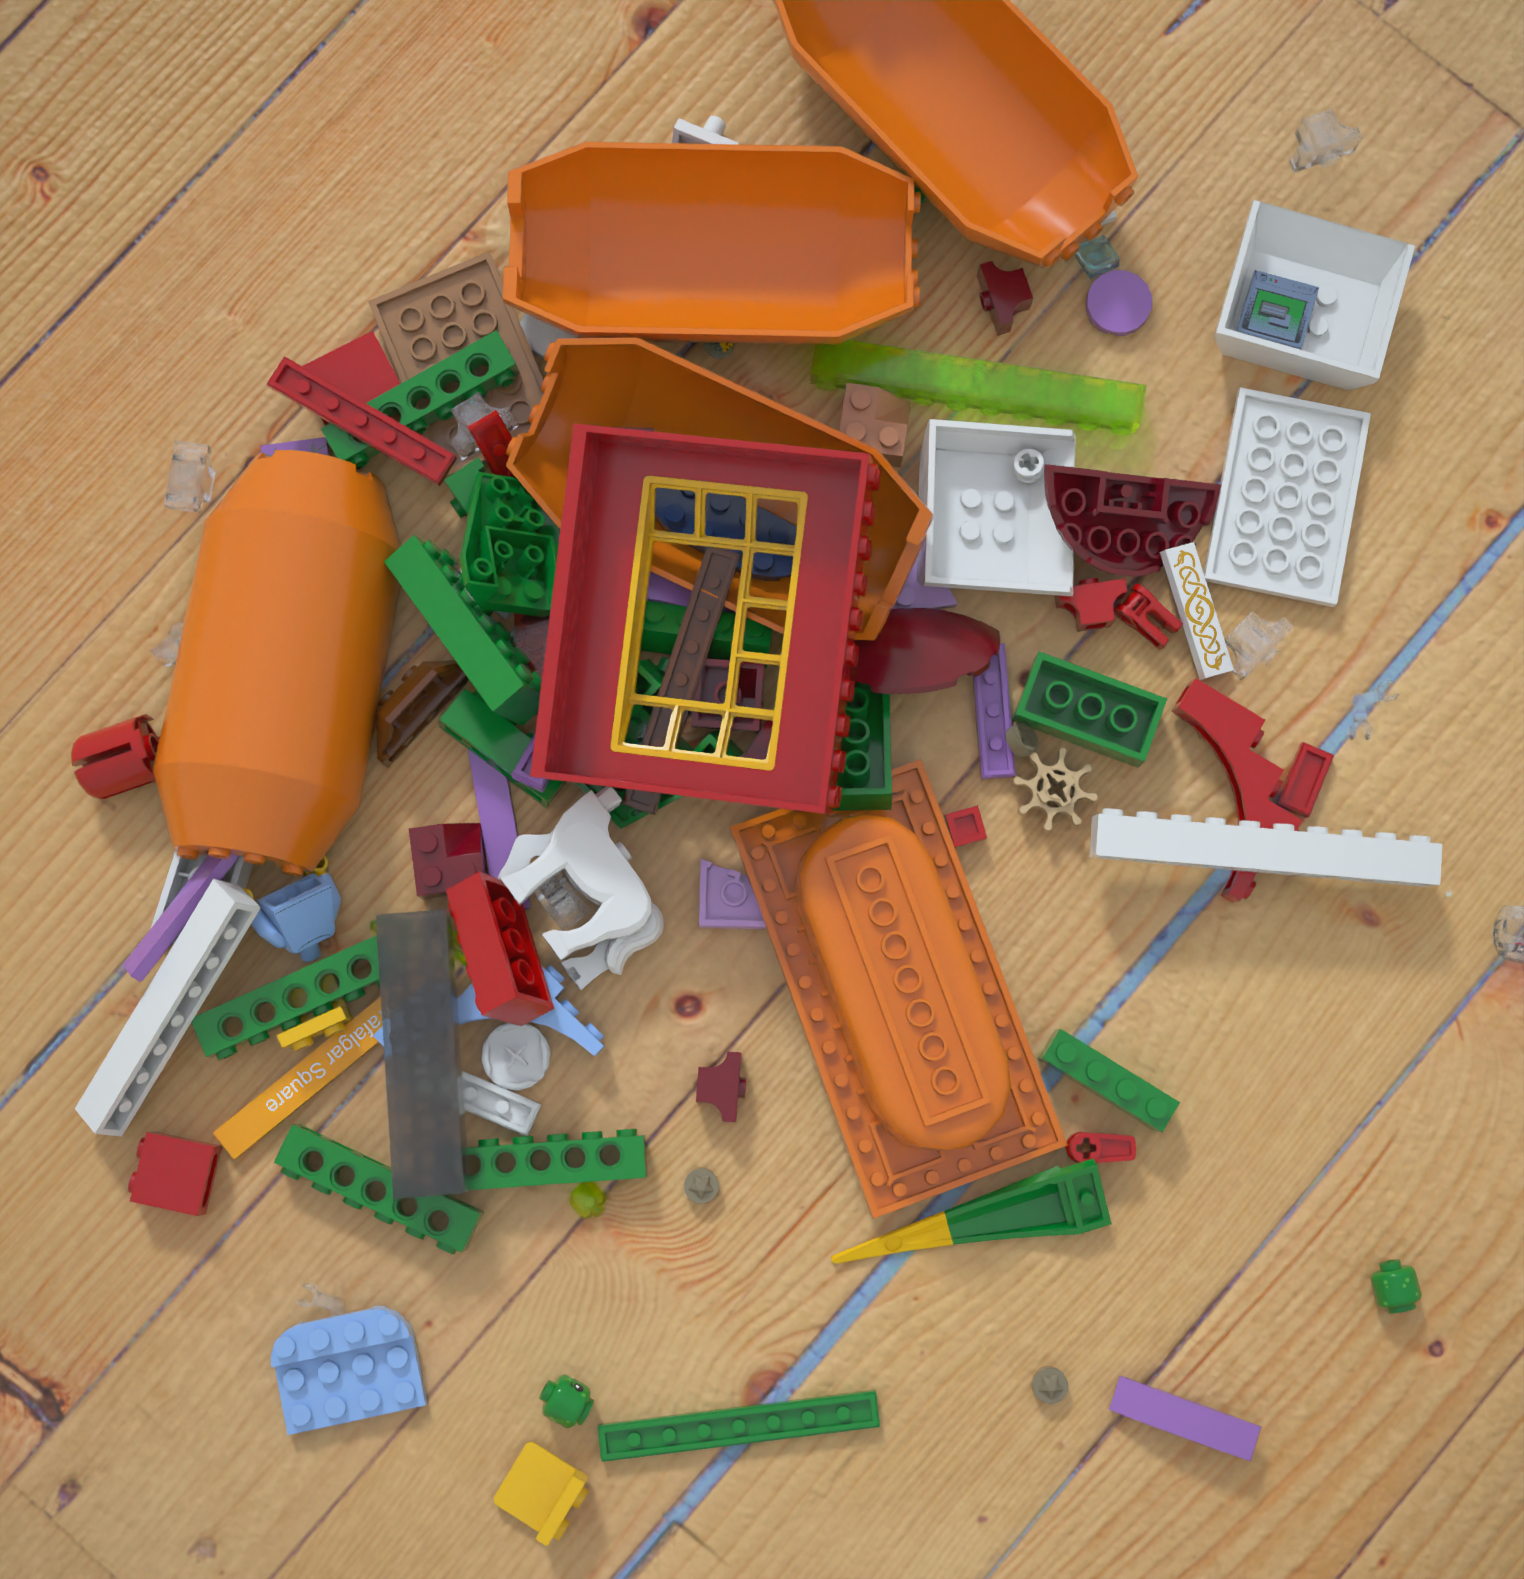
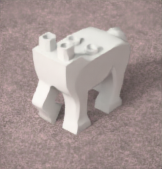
(601, 874)

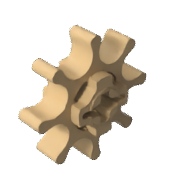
(1063, 803)

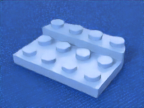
(347, 1369)

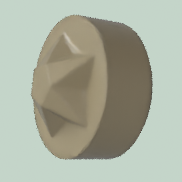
(1022, 739)
(701, 1185)
(1049, 1385)

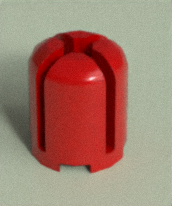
(116, 757)

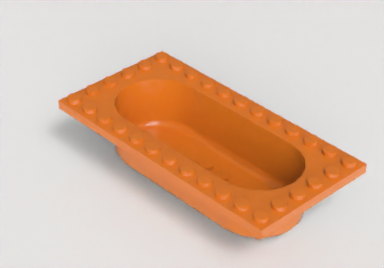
(899, 994)

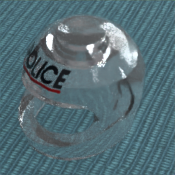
(1508, 933)

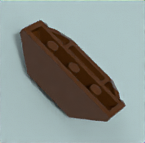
(415, 705)

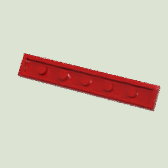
(362, 421)

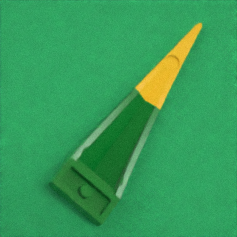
(1042, 1205)

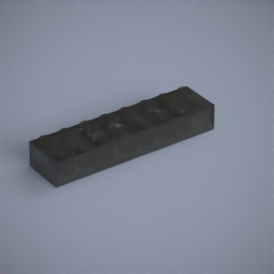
(422, 1054)

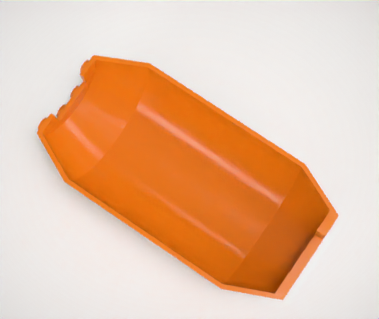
(974, 113)
(711, 242)
(648, 387)
(280, 664)

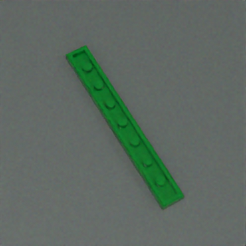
(738, 1425)

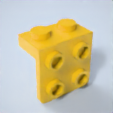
(311, 1027)
(541, 1491)

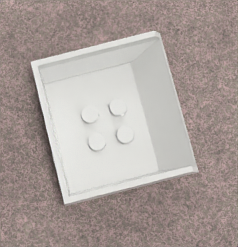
(1355, 303)
(986, 522)

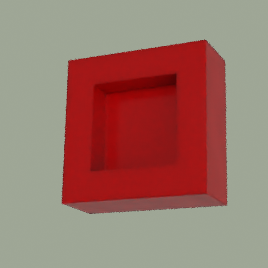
(965, 826)

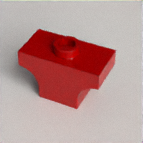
(1093, 602)

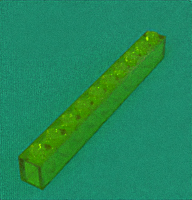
(982, 385)

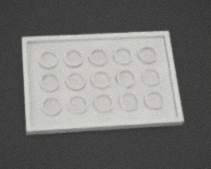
(1287, 497)

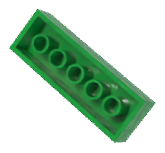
(466, 630)

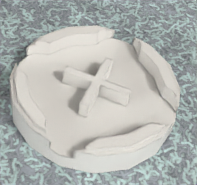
(516, 1056)

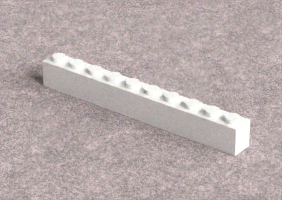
(1265, 849)

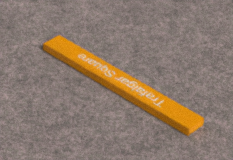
(301, 1082)

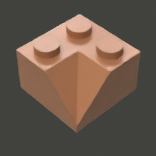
(876, 419)

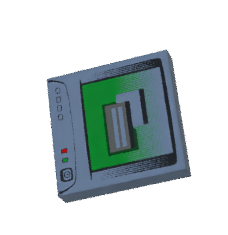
(1277, 309)

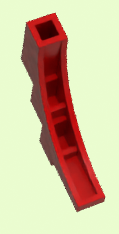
(1230, 734)

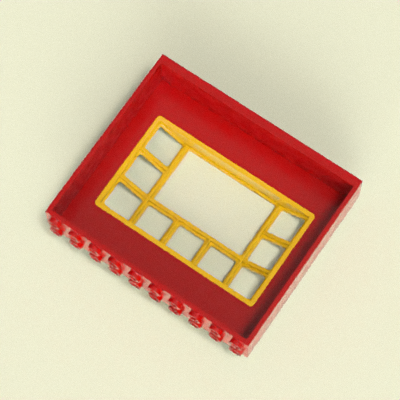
(603, 600)

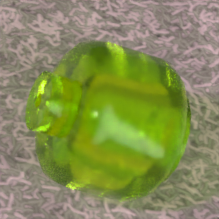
(588, 1200)

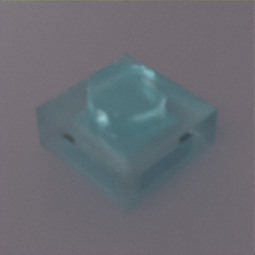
(1097, 257)

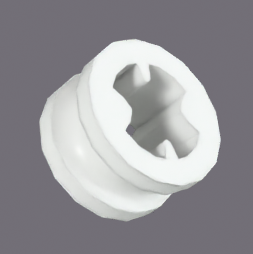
(1022, 472)

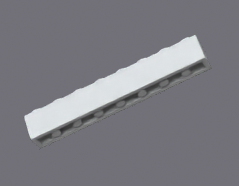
(167, 1008)

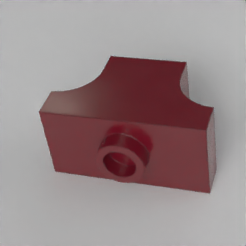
(1003, 294)
(722, 1086)

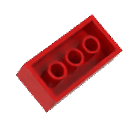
(498, 950)

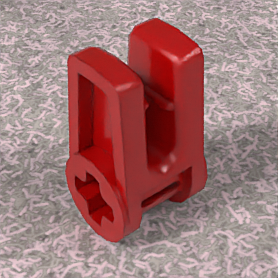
(1147, 606)
(1103, 1147)

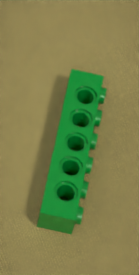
(430, 384)
(212, 1024)
(294, 1161)
(630, 1165)

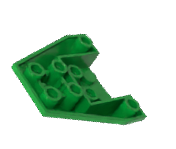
(508, 548)

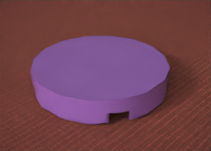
(1118, 302)

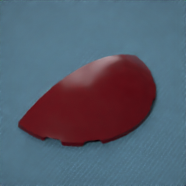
(1126, 519)
(924, 651)

